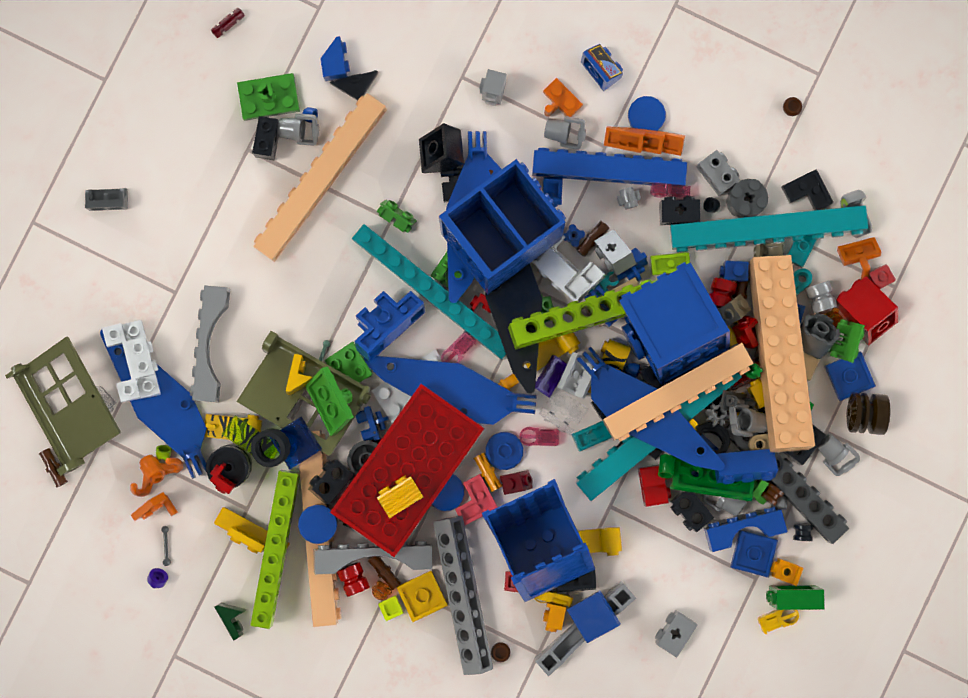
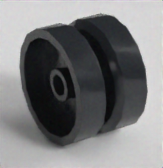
(236, 457)

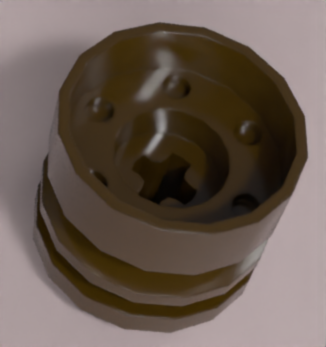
(868, 413)

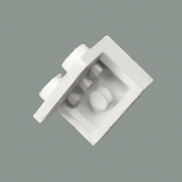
(575, 378)

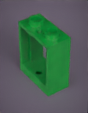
(796, 597)

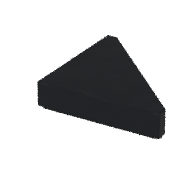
(355, 85)

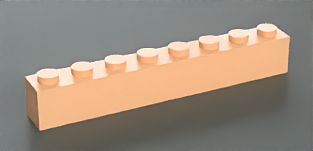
(677, 392)

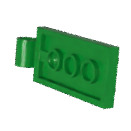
(704, 483)

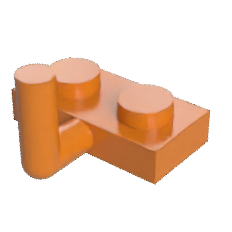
(561, 99)
(860, 252)
(153, 505)

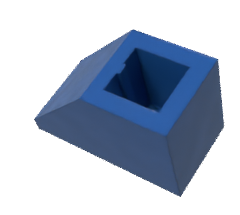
(333, 61)

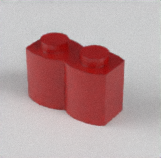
(653, 486)

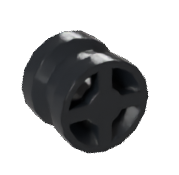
(803, 532)

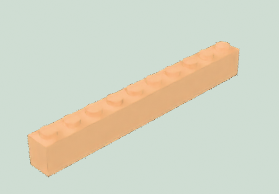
(320, 177)
(322, 586)

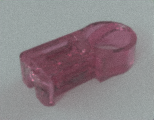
(662, 190)
(459, 346)
(544, 437)

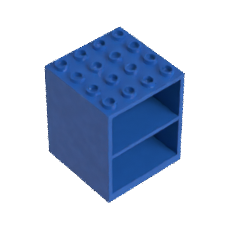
(502, 225)

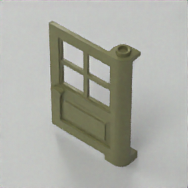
(267, 388)
(81, 424)

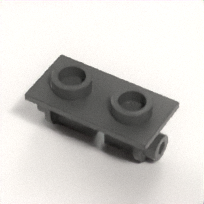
(731, 399)

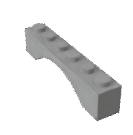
(214, 303)
(331, 560)
(562, 647)

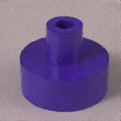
(157, 578)

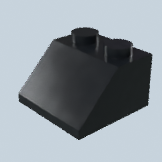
(441, 149)

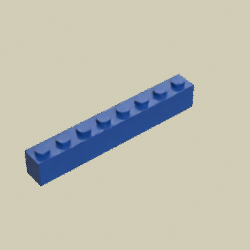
(608, 168)

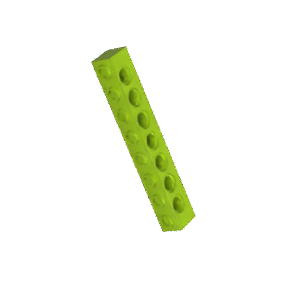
(522, 338)
(275, 549)

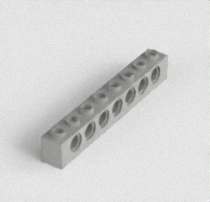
(463, 595)

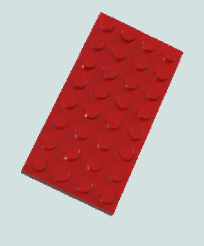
(422, 443)

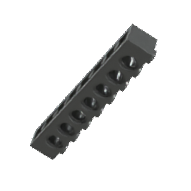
(829, 532)

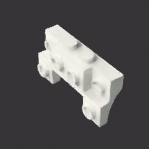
(566, 275)
(139, 360)

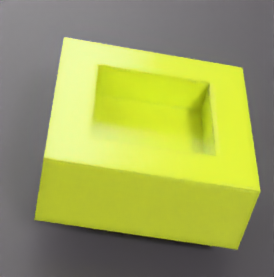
(390, 608)

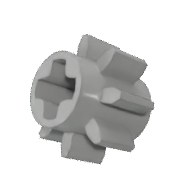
(628, 198)
(712, 416)

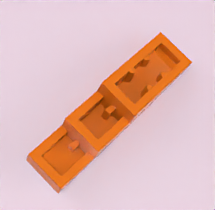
(644, 140)

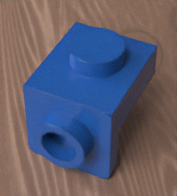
(553, 188)
(734, 271)

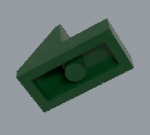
(227, 614)

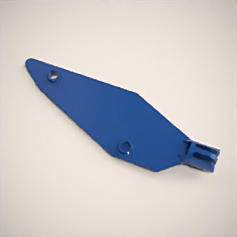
(472, 176)
(456, 384)
(169, 415)
(673, 434)

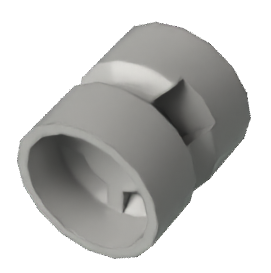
(821, 297)

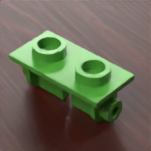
(390, 210)

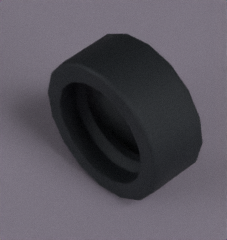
(719, 431)
(258, 454)

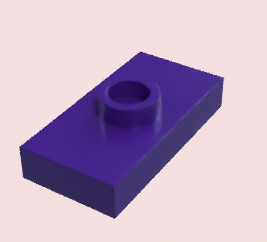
(550, 376)

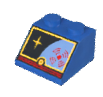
(601, 66)

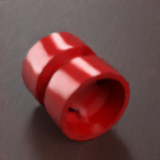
(722, 291)
(353, 579)

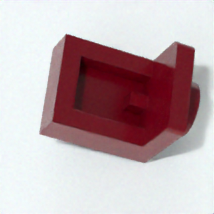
(516, 482)

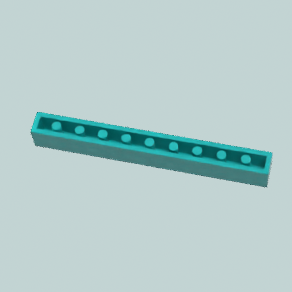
(769, 227)
(429, 290)
(633, 450)

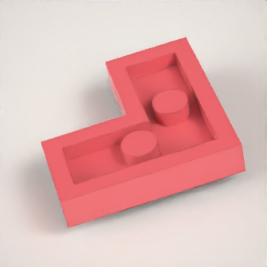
(480, 501)

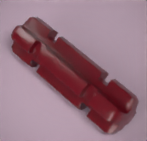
(228, 22)

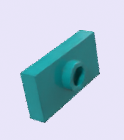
(801, 250)
(591, 436)

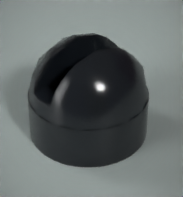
(711, 205)

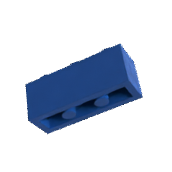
(747, 466)

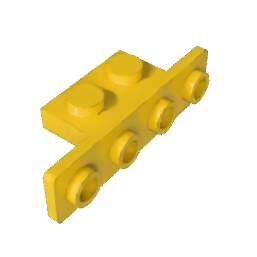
(242, 530)

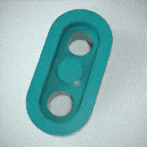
(800, 286)

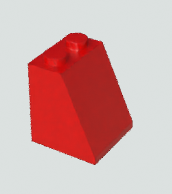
(868, 306)

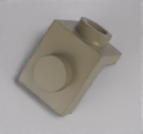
(769, 249)
(734, 310)

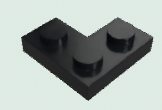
(810, 185)

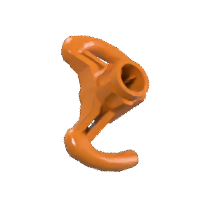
(154, 473)

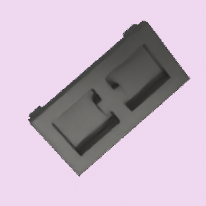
(106, 199)

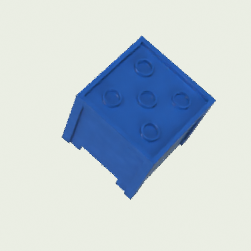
(676, 323)
(539, 541)

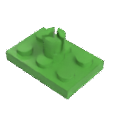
(268, 96)
(330, 400)

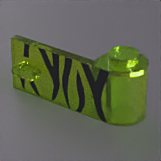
(243, 435)

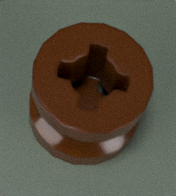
(772, 494)

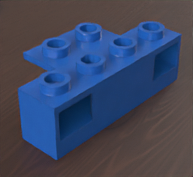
(386, 322)

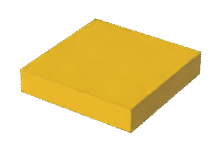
(422, 596)

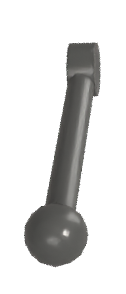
(166, 562)

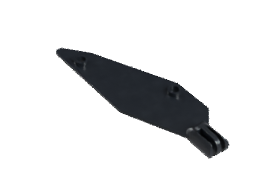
(511, 300)

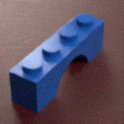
(721, 535)

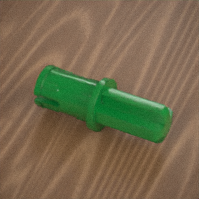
(754, 372)

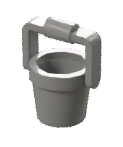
(295, 129)
(560, 129)
(747, 421)
(835, 452)
(730, 505)

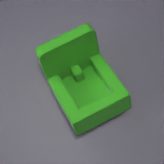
(759, 488)

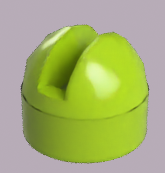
(163, 452)

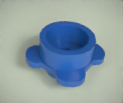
(574, 240)

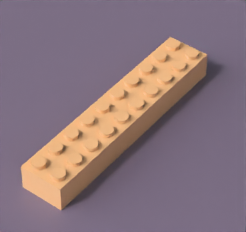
(781, 354)

